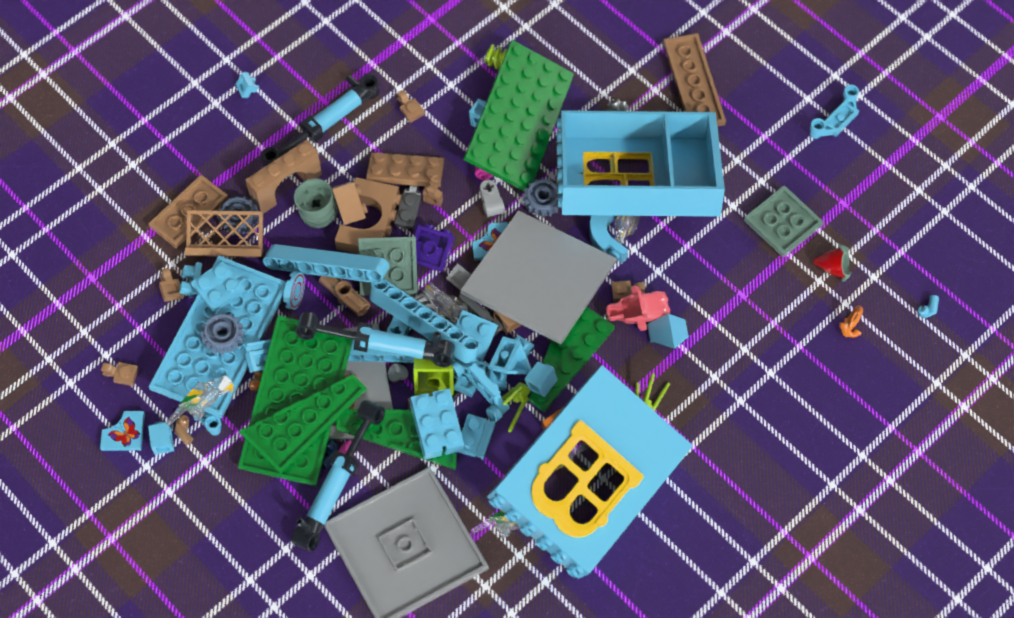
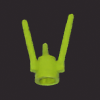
(517, 394)
(647, 394)

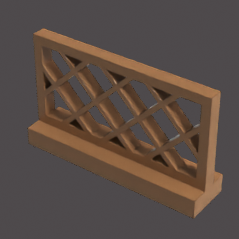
(229, 250)

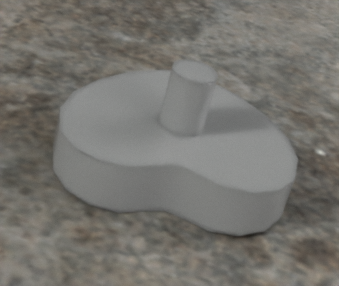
(397, 372)

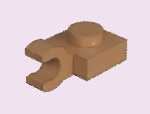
(410, 108)
(432, 194)
(169, 287)
(623, 288)
(122, 374)

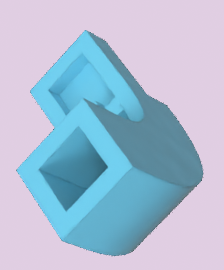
(602, 240)

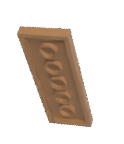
(693, 76)

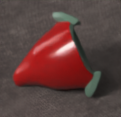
(835, 262)

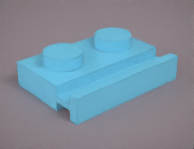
(257, 354)
(476, 436)

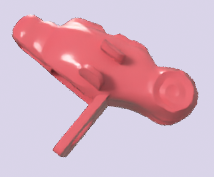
(639, 308)

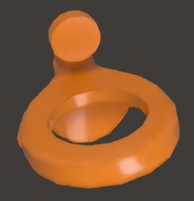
(850, 323)

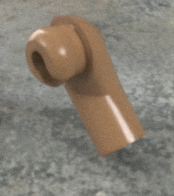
(181, 429)

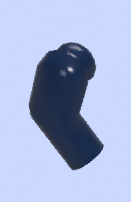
(332, 446)

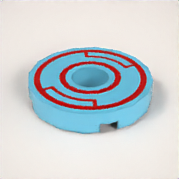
(294, 290)

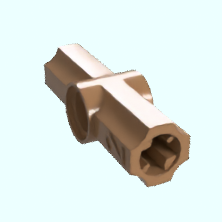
(351, 299)

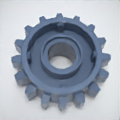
(238, 204)
(540, 206)
(219, 324)

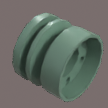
(316, 203)

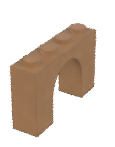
(262, 184)
(384, 199)

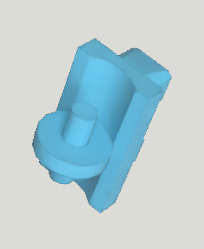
(192, 273)

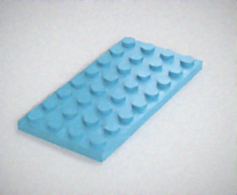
(189, 360)

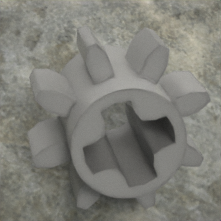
(617, 105)

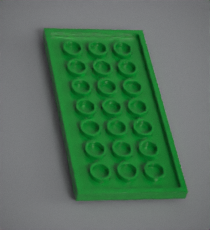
(518, 116)
(291, 374)

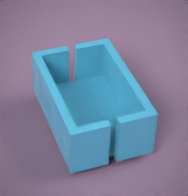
(436, 423)

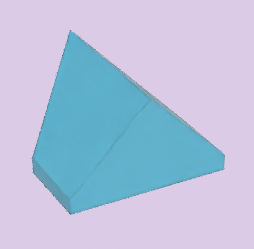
(668, 331)
(510, 358)

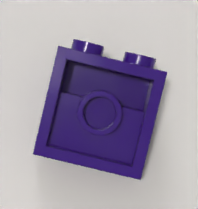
(433, 247)

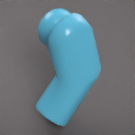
(931, 308)

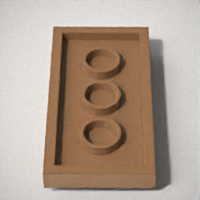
(404, 169)
(172, 221)

